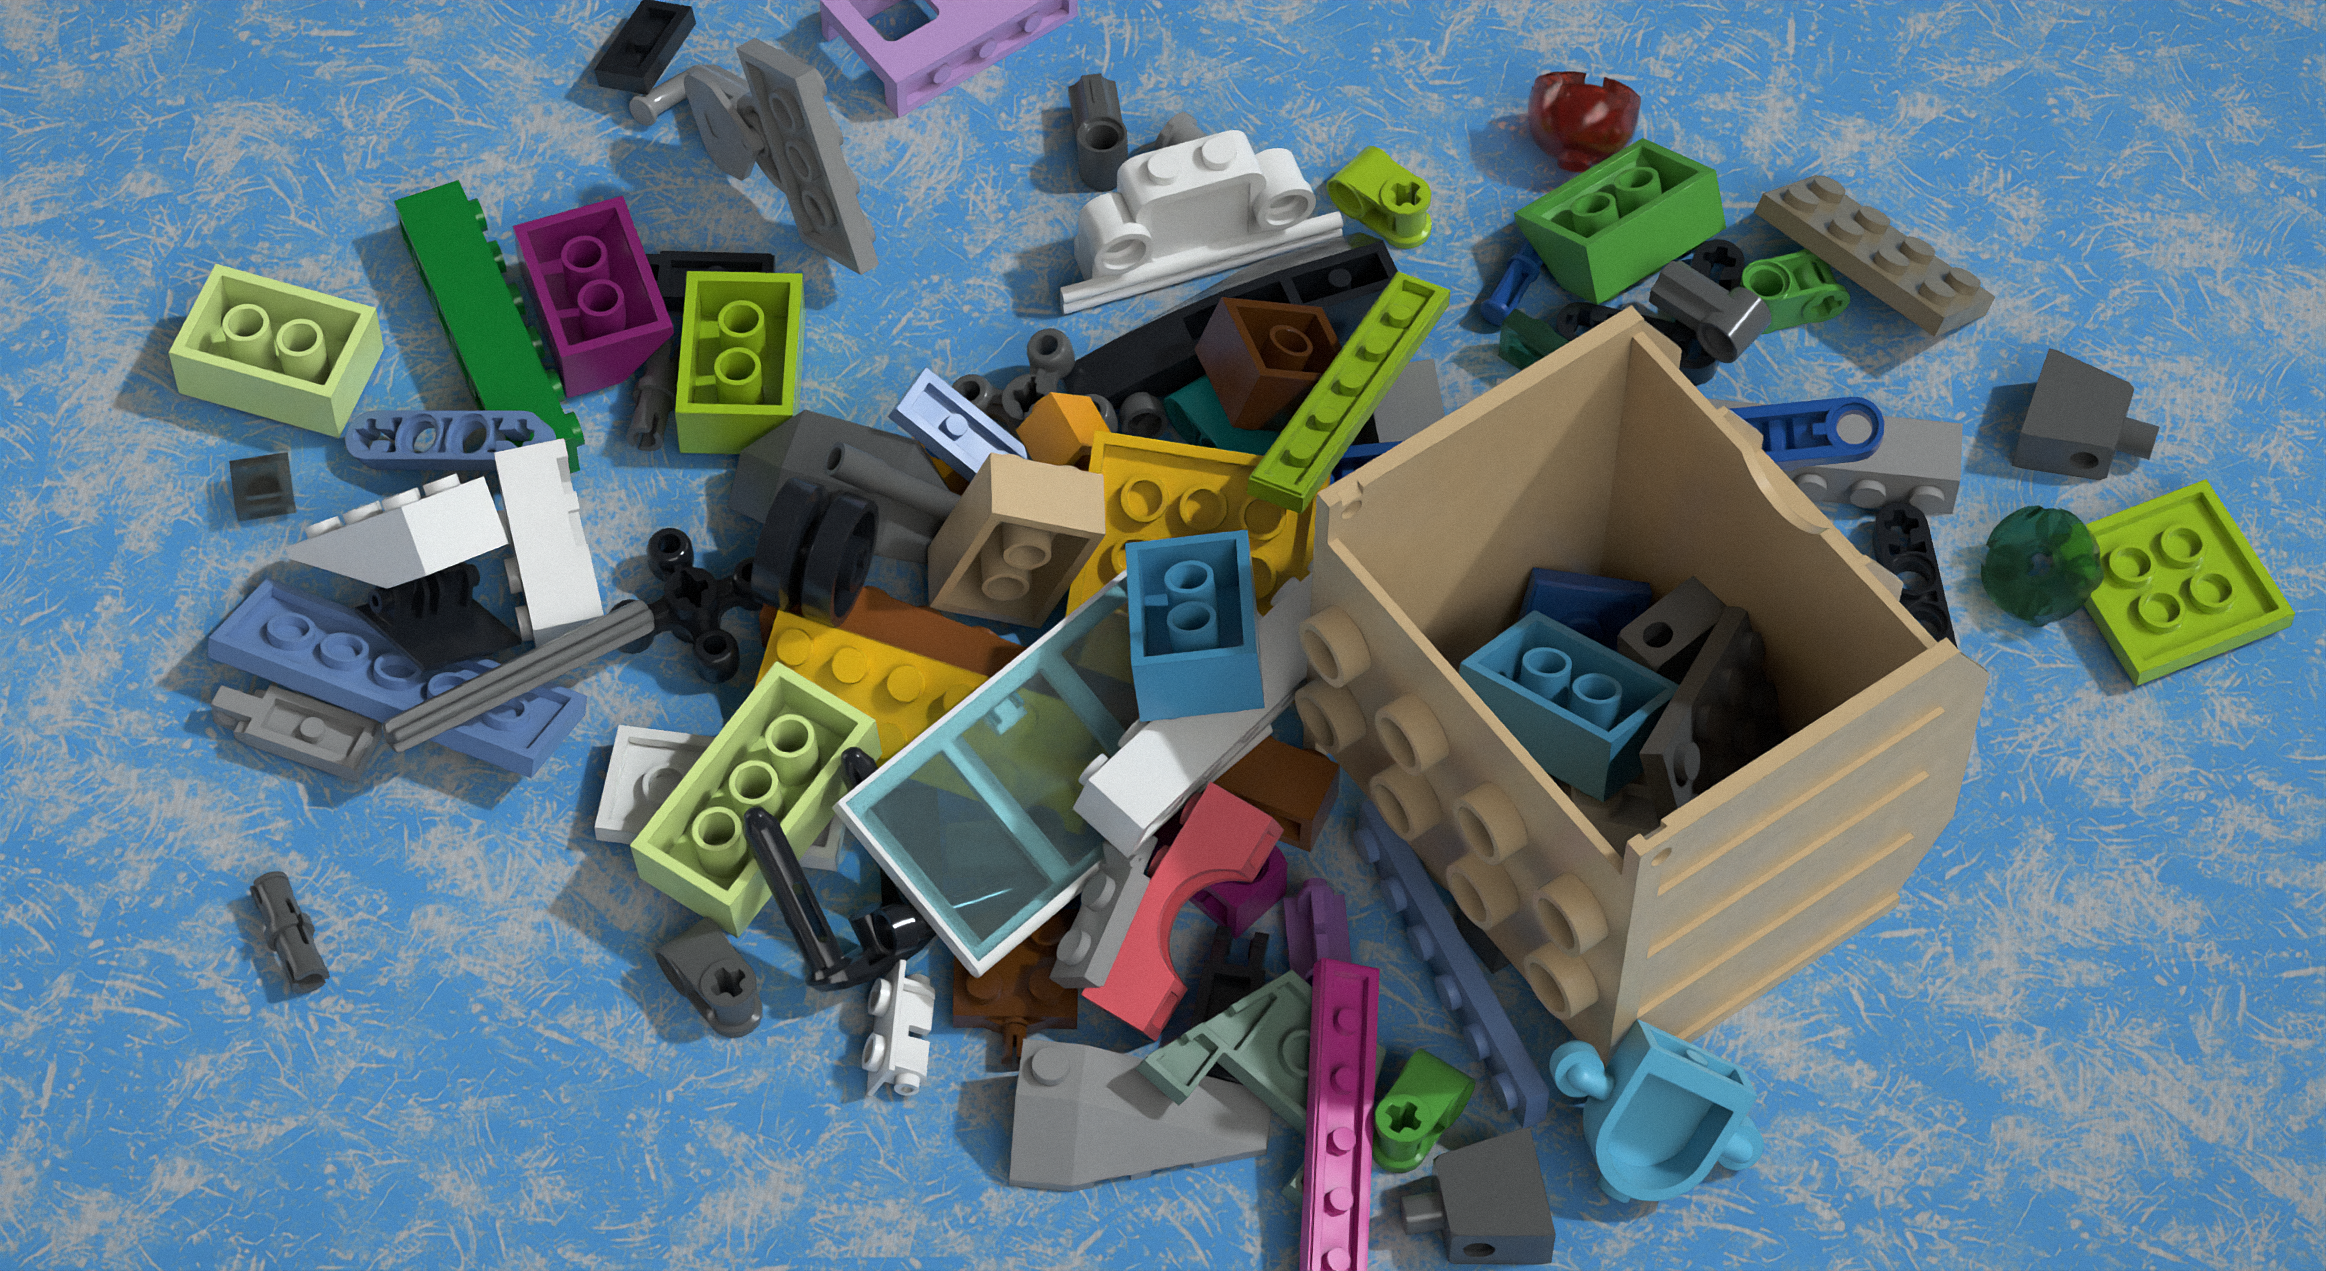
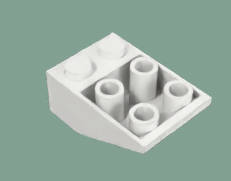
(407, 538)

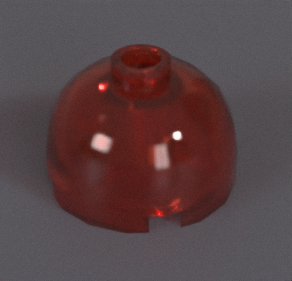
(1580, 120)

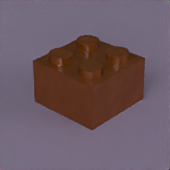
(1265, 359)

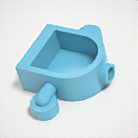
(1659, 1112)

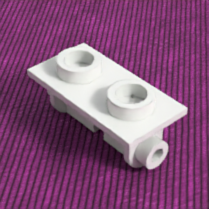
(890, 1053)

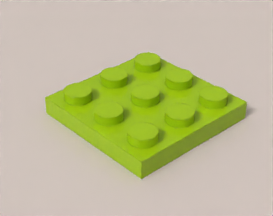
(2180, 584)

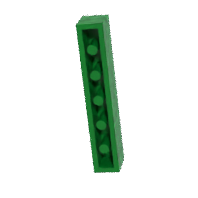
(481, 311)

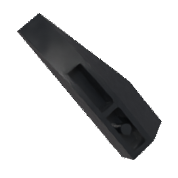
(1160, 355)

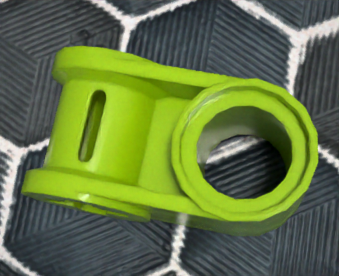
(1383, 198)

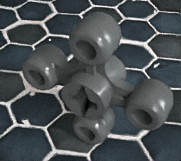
(1050, 359)

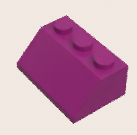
(592, 293)

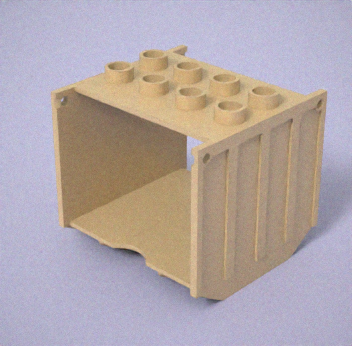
(1634, 476)

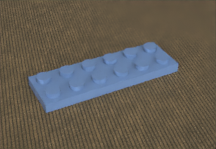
(344, 661)

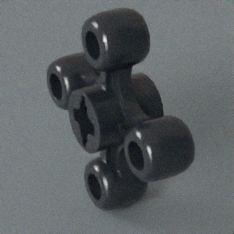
(695, 605)

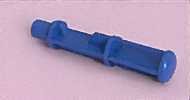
(1520, 272)

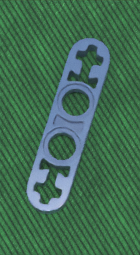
(451, 434)

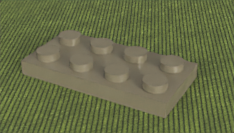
(1875, 254)

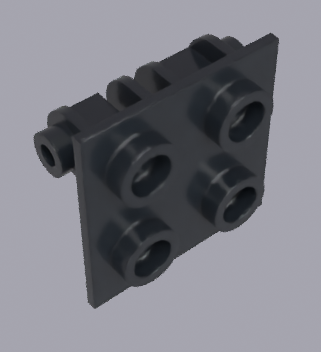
(437, 618)

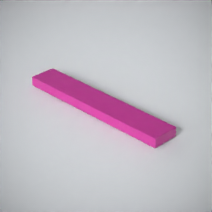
(1339, 1117)

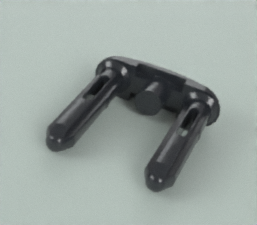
(801, 911)

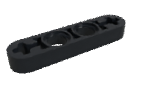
(1920, 557)

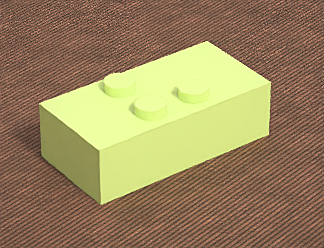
(771, 754)

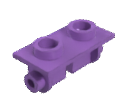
(1315, 927)

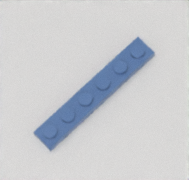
(1459, 977)

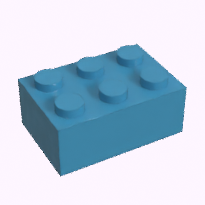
(1194, 626)
(1570, 701)

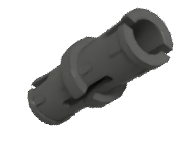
(654, 398)
(289, 932)

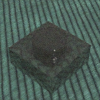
(262, 486)

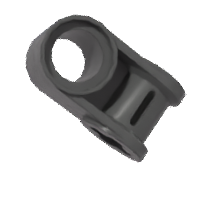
(713, 978)

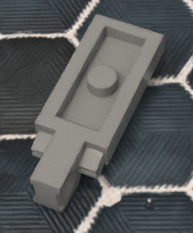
(299, 729)
(1103, 919)

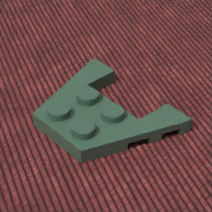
(1259, 1043)

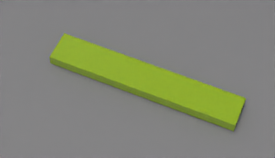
(1348, 393)

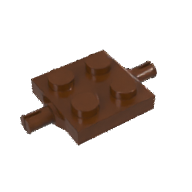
(1017, 991)

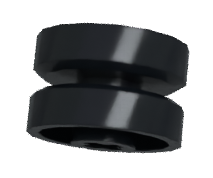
(814, 551)

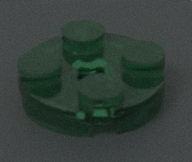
(2064, 587)

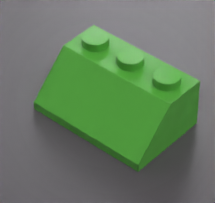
(1623, 219)

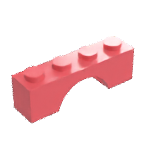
(1218, 843)

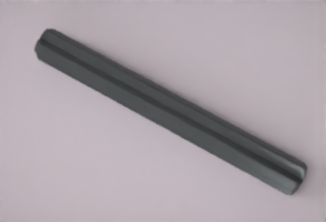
(518, 676)

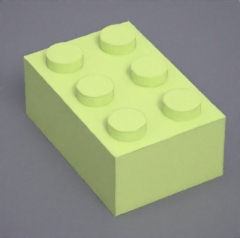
(276, 350)

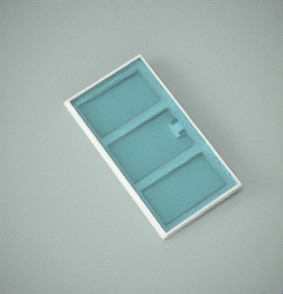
(983, 801)

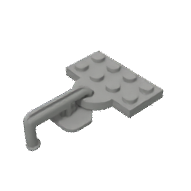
(787, 130)

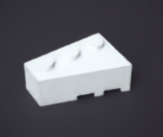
(547, 542)

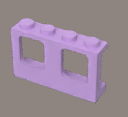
(945, 50)

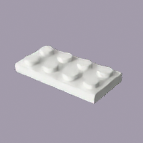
(646, 771)

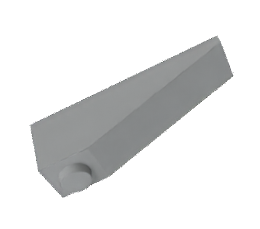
(1097, 1118)

